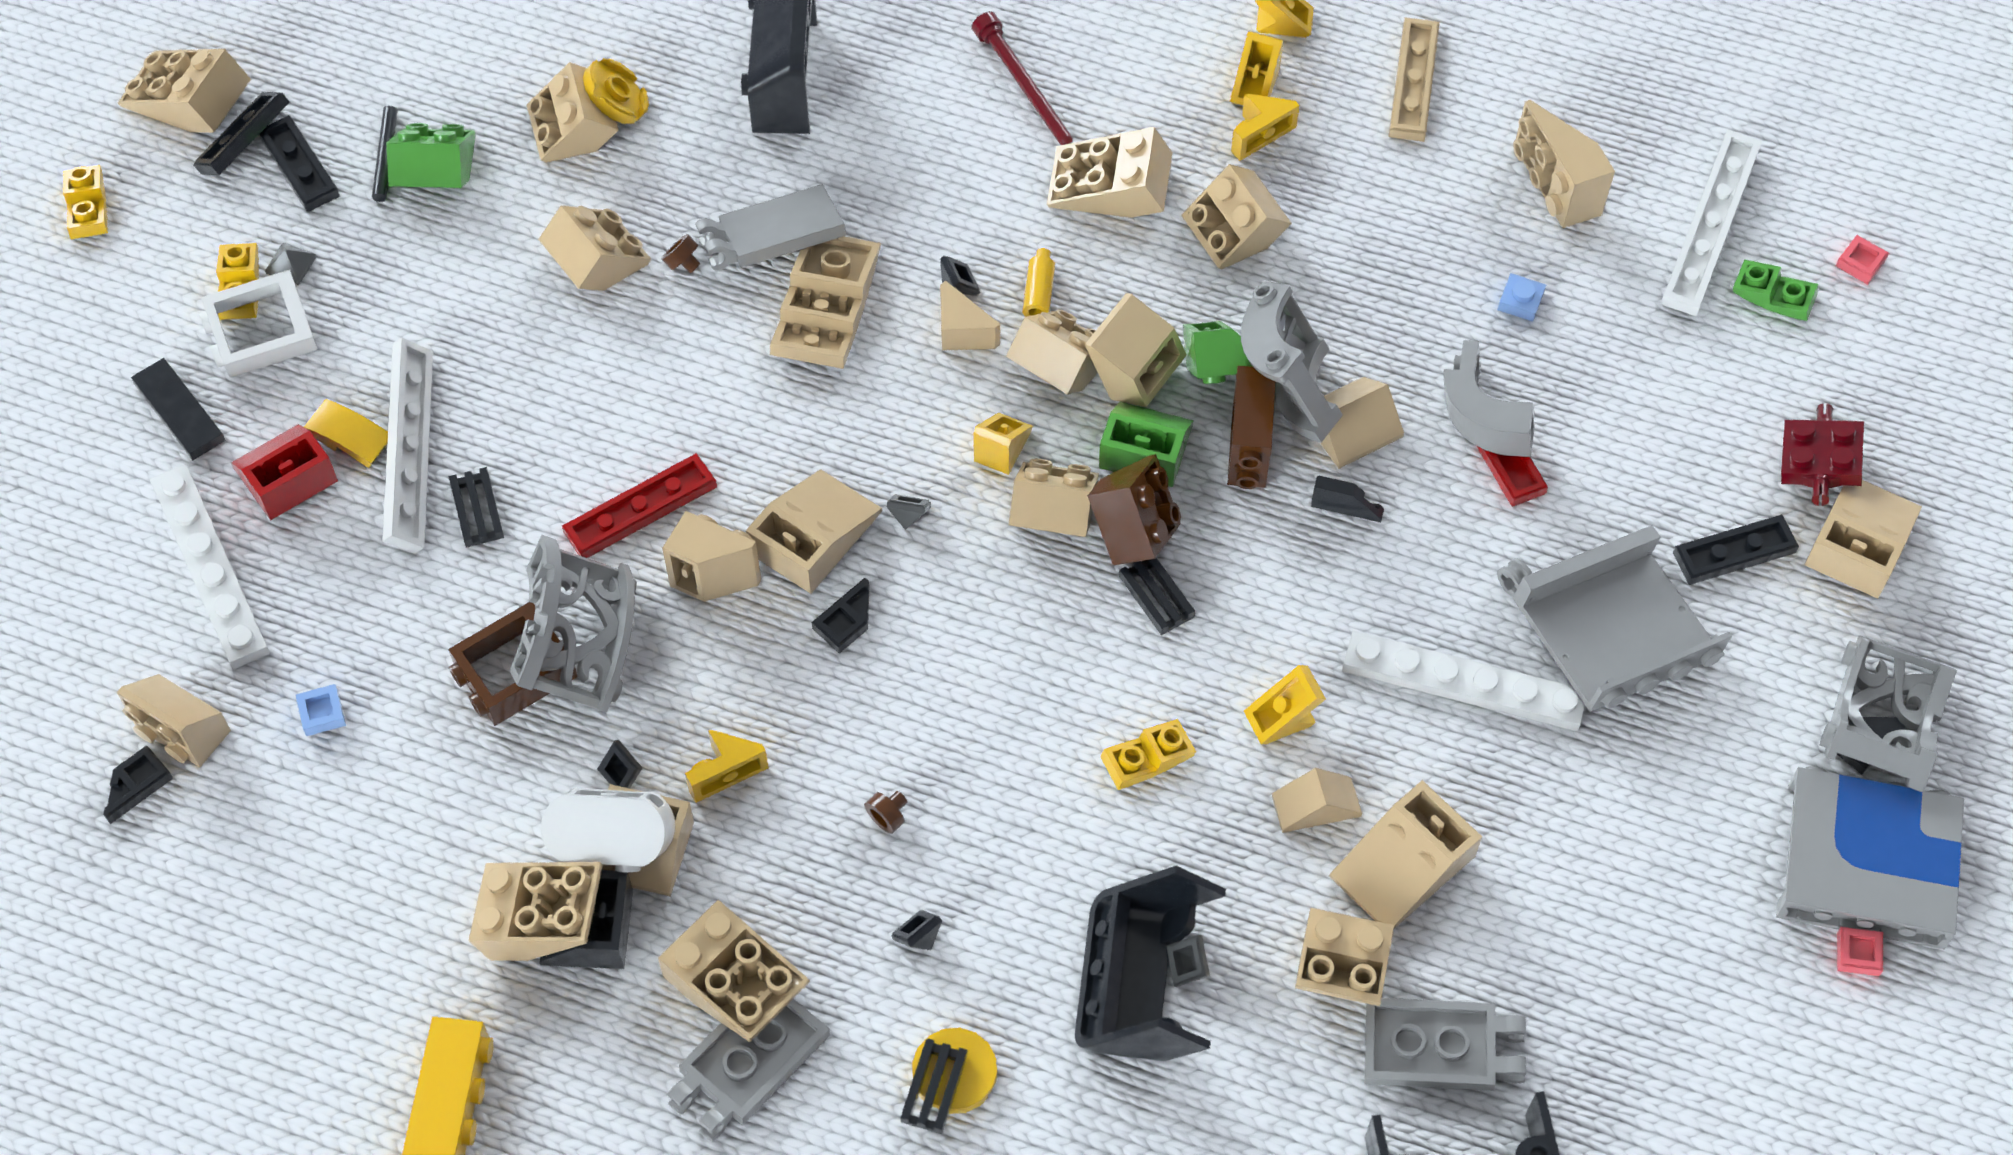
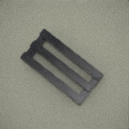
(470, 481)
(1141, 568)
(944, 1053)

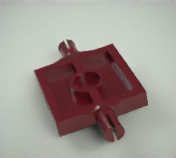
(1822, 453)

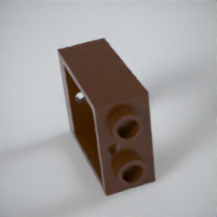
(1251, 429)
(512, 698)

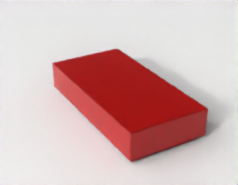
(1516, 476)

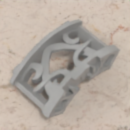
(1288, 352)
(537, 652)
(1924, 690)

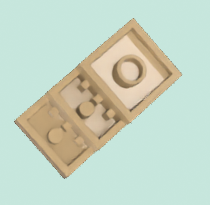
(825, 301)

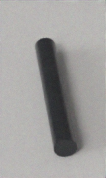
(387, 132)

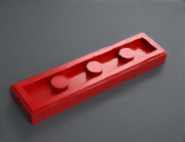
(639, 506)

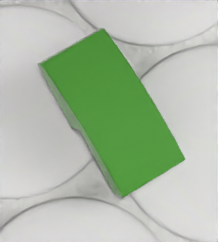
(1768, 289)

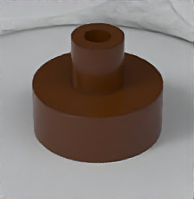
(681, 254)
(886, 810)

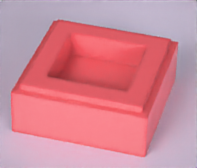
(1862, 259)
(1860, 951)

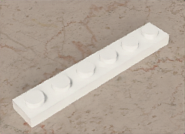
(1711, 223)
(408, 446)
(209, 567)
(1464, 680)

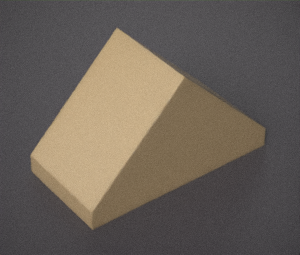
(964, 323)
(1316, 800)

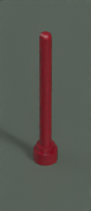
(989, 30)

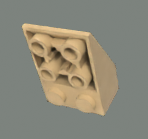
(186, 88)
(1563, 165)
(1112, 174)
(811, 528)
(1863, 537)
(1407, 856)
(534, 908)
(731, 972)

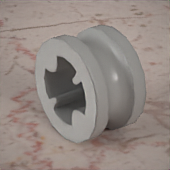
(1512, 575)

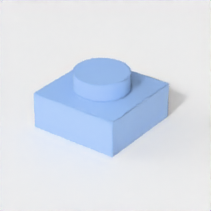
(1521, 297)
(320, 710)

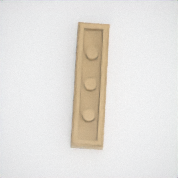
(1414, 79)

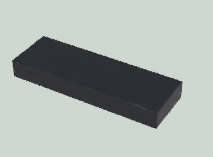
(240, 133)
(298, 164)
(178, 409)
(1735, 549)

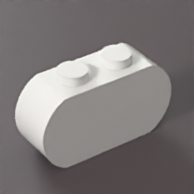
(608, 827)

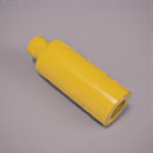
(1039, 283)

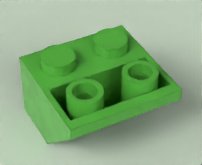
(430, 156)
(1213, 351)
(1140, 432)

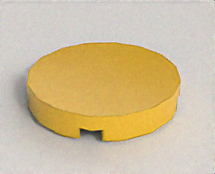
(614, 91)
(977, 1075)

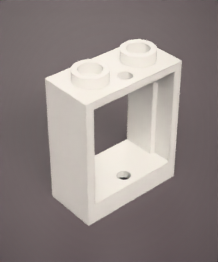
(268, 352)

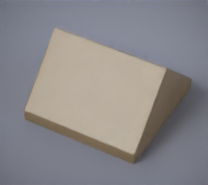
(1366, 422)

